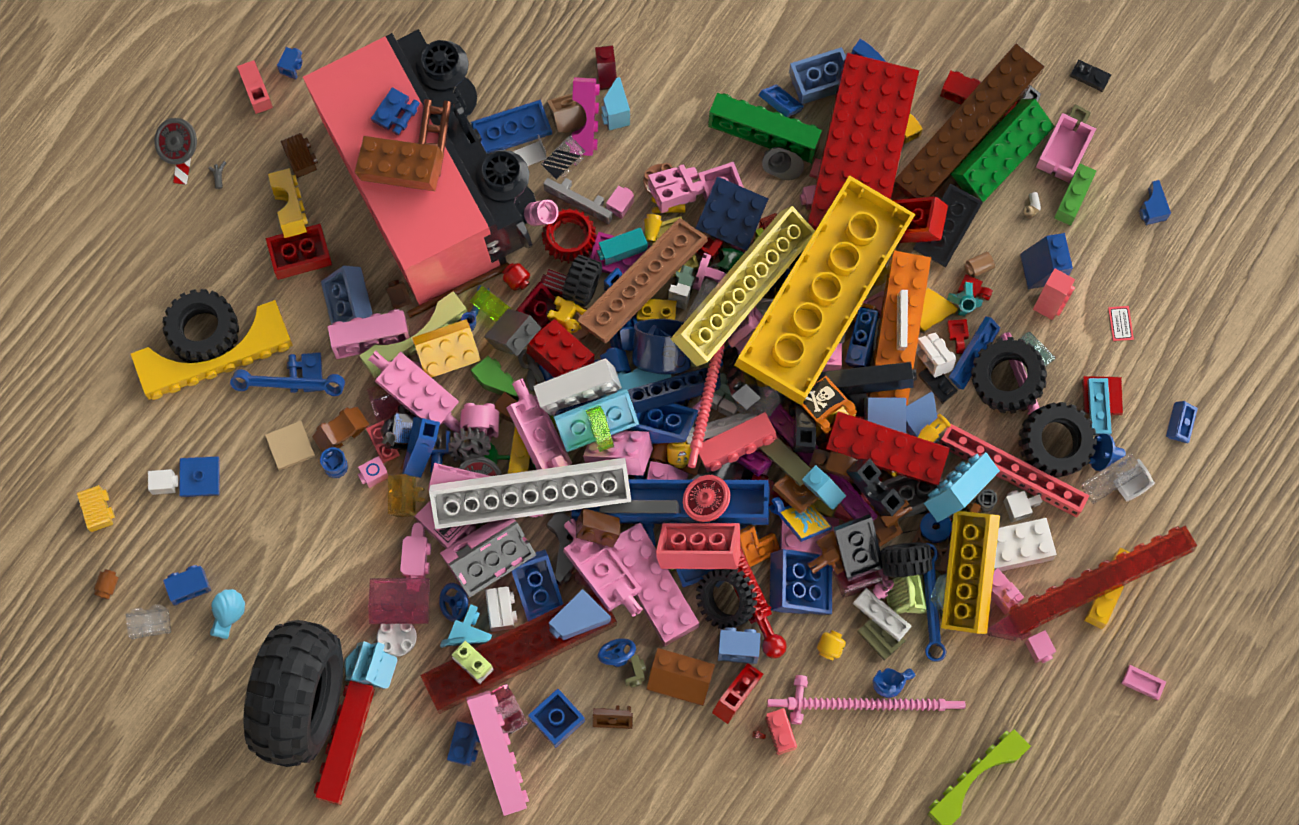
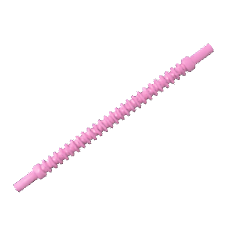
(940, 704)

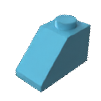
(823, 487)

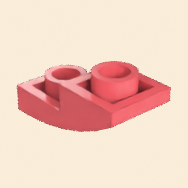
(376, 438)

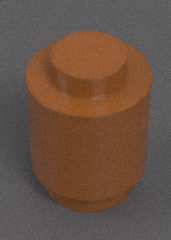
(105, 584)

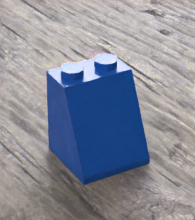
(1043, 258)

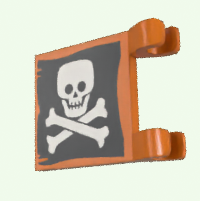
(824, 401)

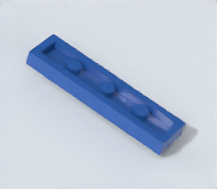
(986, 333)

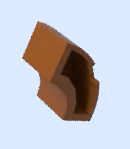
(347, 424)

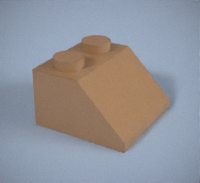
(566, 113)

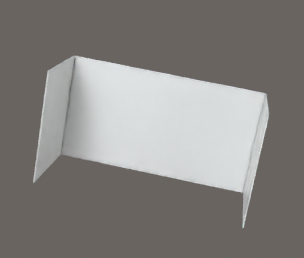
(532, 153)

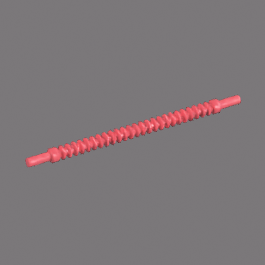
(705, 404)

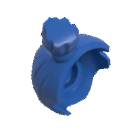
(890, 682)

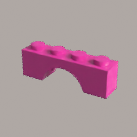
(585, 94)

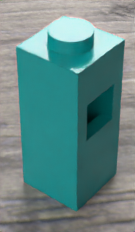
(622, 246)

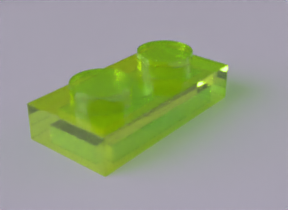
(489, 303)

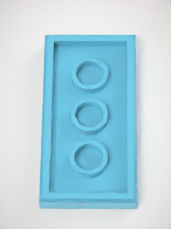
(575, 427)

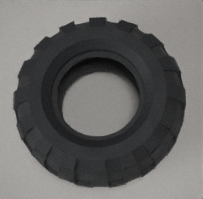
(293, 693)

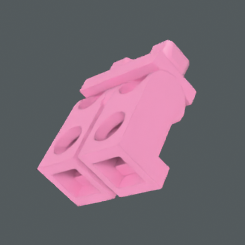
(674, 187)

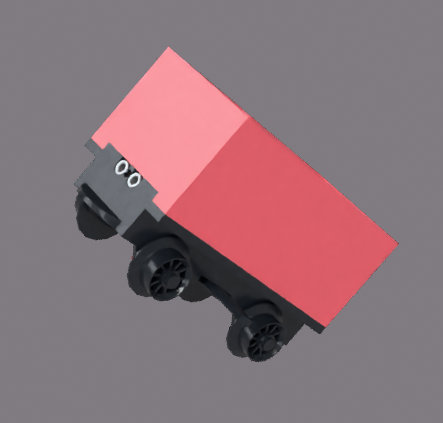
(478, 198)

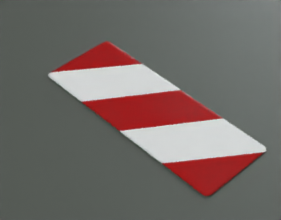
(182, 172)

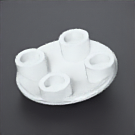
(397, 638)

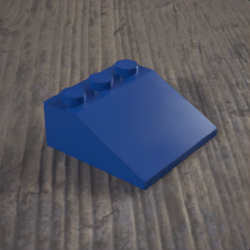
(796, 587)

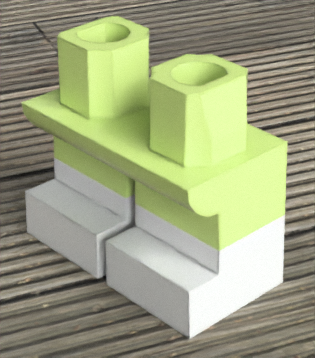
(472, 662)

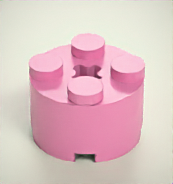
(483, 417)

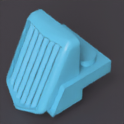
(465, 632)
(370, 665)

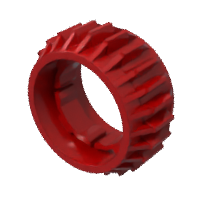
(564, 217)

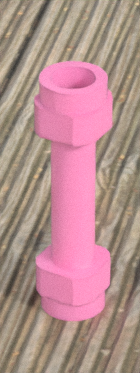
(800, 683)

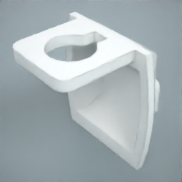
(1137, 485)

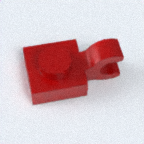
(983, 292)
(959, 332)

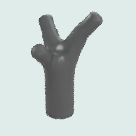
(217, 172)

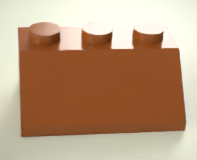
(680, 676)

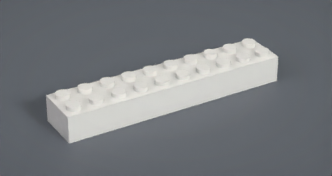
(530, 493)

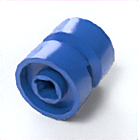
(334, 462)

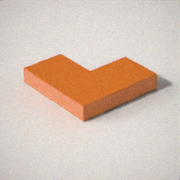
(755, 549)

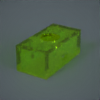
(600, 428)

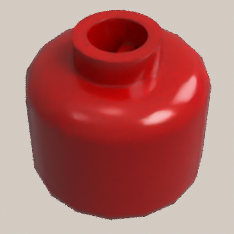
(516, 276)

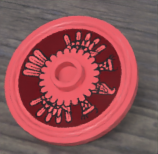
(706, 498)

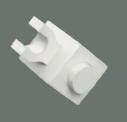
(1019, 505)

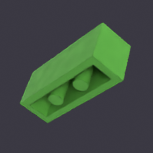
(1075, 194)

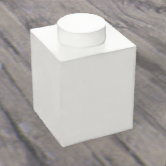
(162, 482)

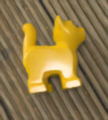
(565, 313)

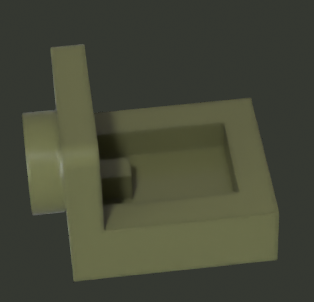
(638, 668)

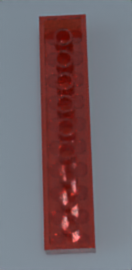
(509, 656)

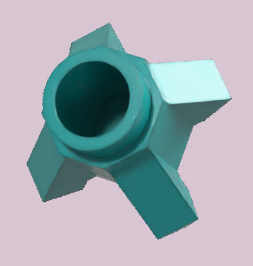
(965, 300)

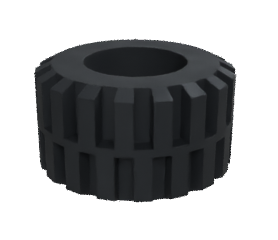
(582, 280)
(906, 559)

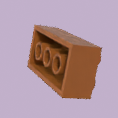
(399, 163)

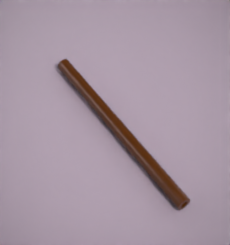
(458, 290)

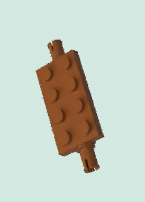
(885, 528)

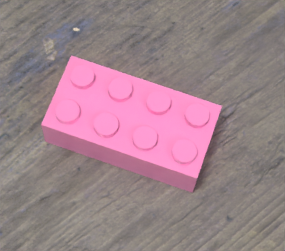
(361, 334)

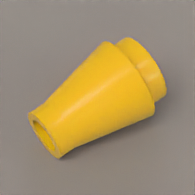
(652, 226)

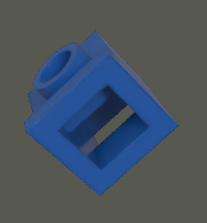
(290, 62)

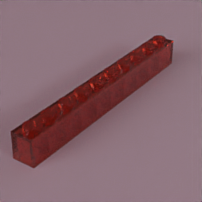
(1101, 580)

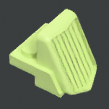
(907, 595)

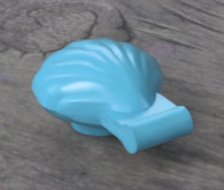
(227, 609)

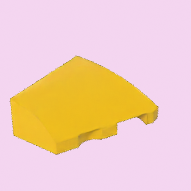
(935, 309)

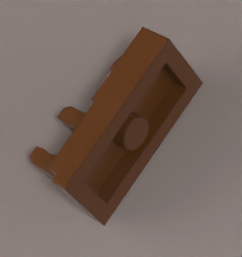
(613, 718)

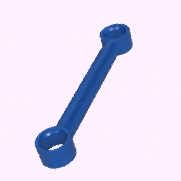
(287, 382)
(932, 612)

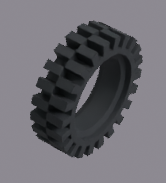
(720, 618)

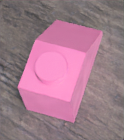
(665, 472)

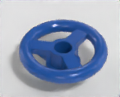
(456, 602)
(617, 655)

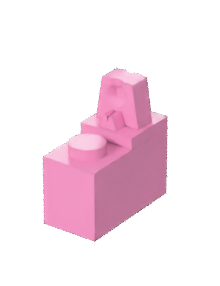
(1004, 592)

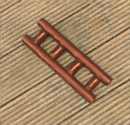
(441, 129)

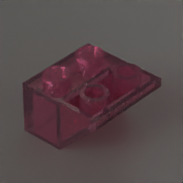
(509, 709)

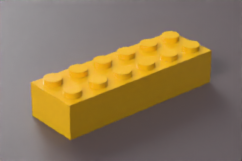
(970, 572)

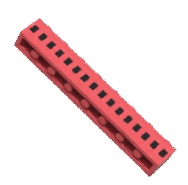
(1017, 471)

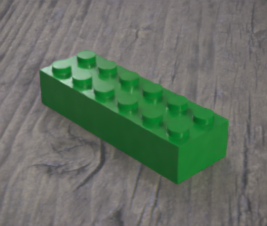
(763, 127)
(1003, 149)

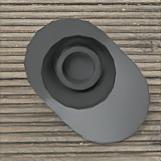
(782, 163)

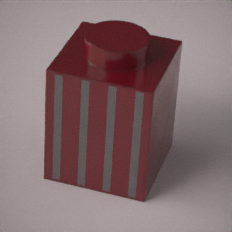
(554, 282)

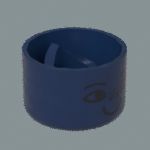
(654, 348)

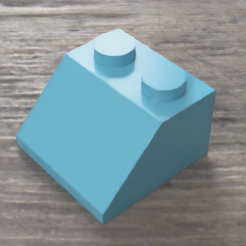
(616, 108)

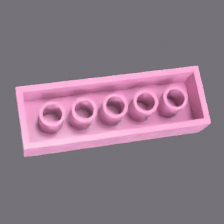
(659, 592)

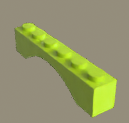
(1007, 751)

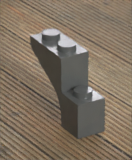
(564, 565)

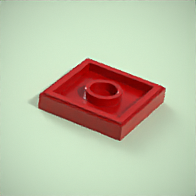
(1115, 394)

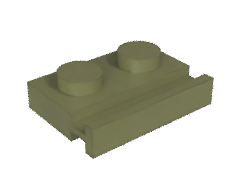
(879, 639)

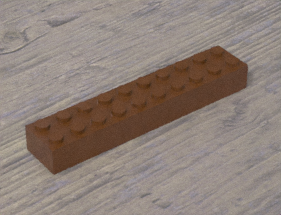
(969, 124)

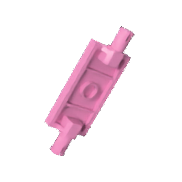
(416, 390)
(537, 430)
(603, 572)

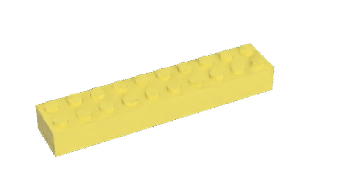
(743, 286)

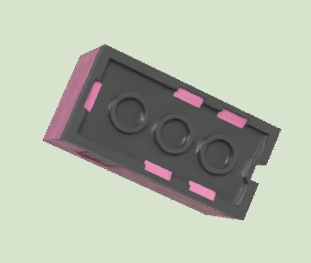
(487, 554)

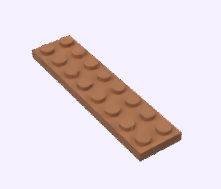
(642, 280)

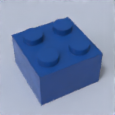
(556, 718)

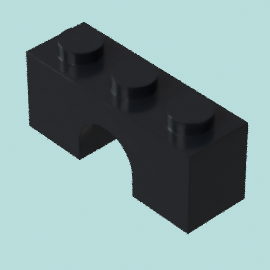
(883, 499)

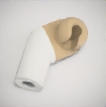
(1034, 206)

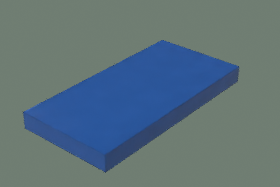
(513, 127)

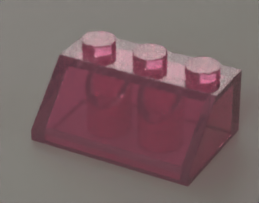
(399, 601)

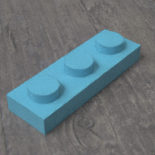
(1099, 405)

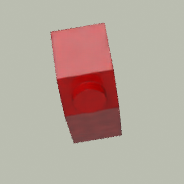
(737, 693)

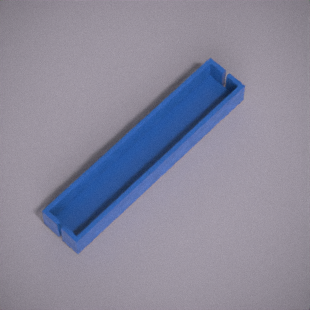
(747, 502)

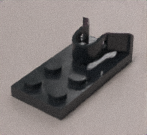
(959, 216)

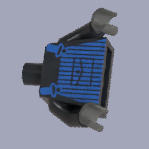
(397, 430)

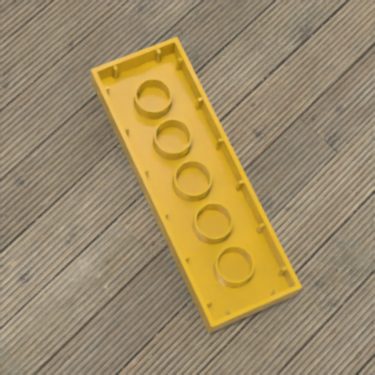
(824, 290)

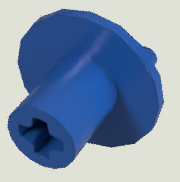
(1105, 452)

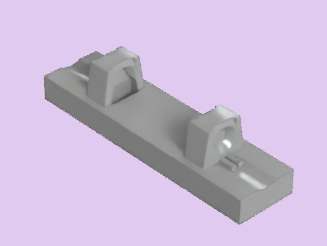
(564, 193)

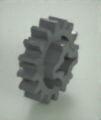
(467, 445)

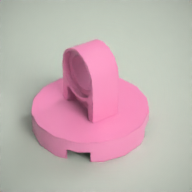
(705, 271)

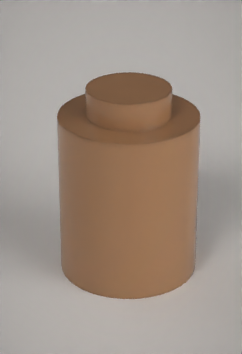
(979, 264)

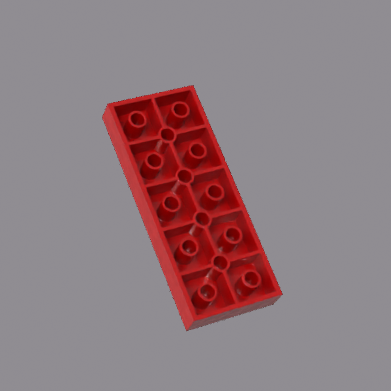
(864, 130)

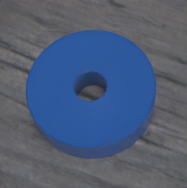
(933, 535)

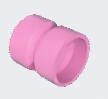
(541, 213)

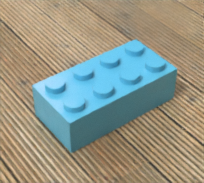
(961, 486)

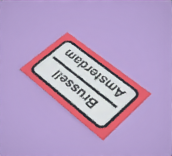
(1121, 323)

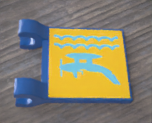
(803, 526)

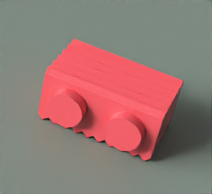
(780, 731)

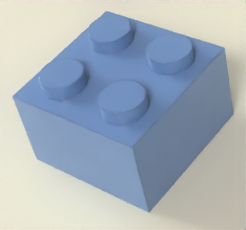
(739, 646)

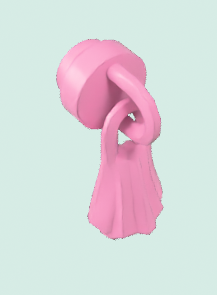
(879, 590)

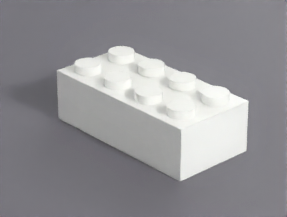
(578, 386)
(1024, 545)

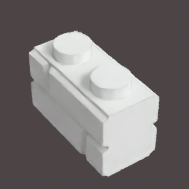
(935, 354)
(500, 609)

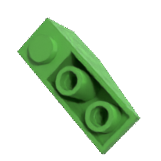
(493, 378)

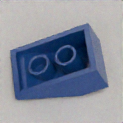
(667, 423)
(537, 586)

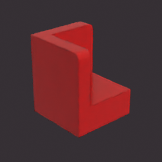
(711, 247)

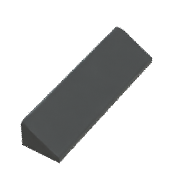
(643, 506)

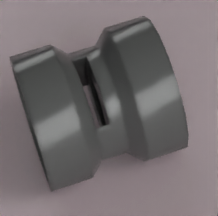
(987, 504)

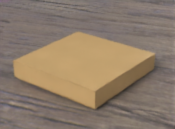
(290, 445)

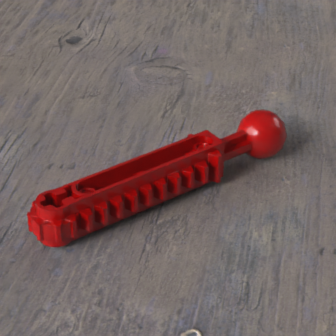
(773, 645)

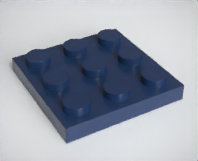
(731, 213)

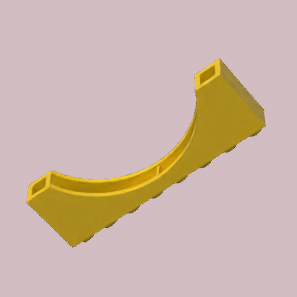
(264, 338)

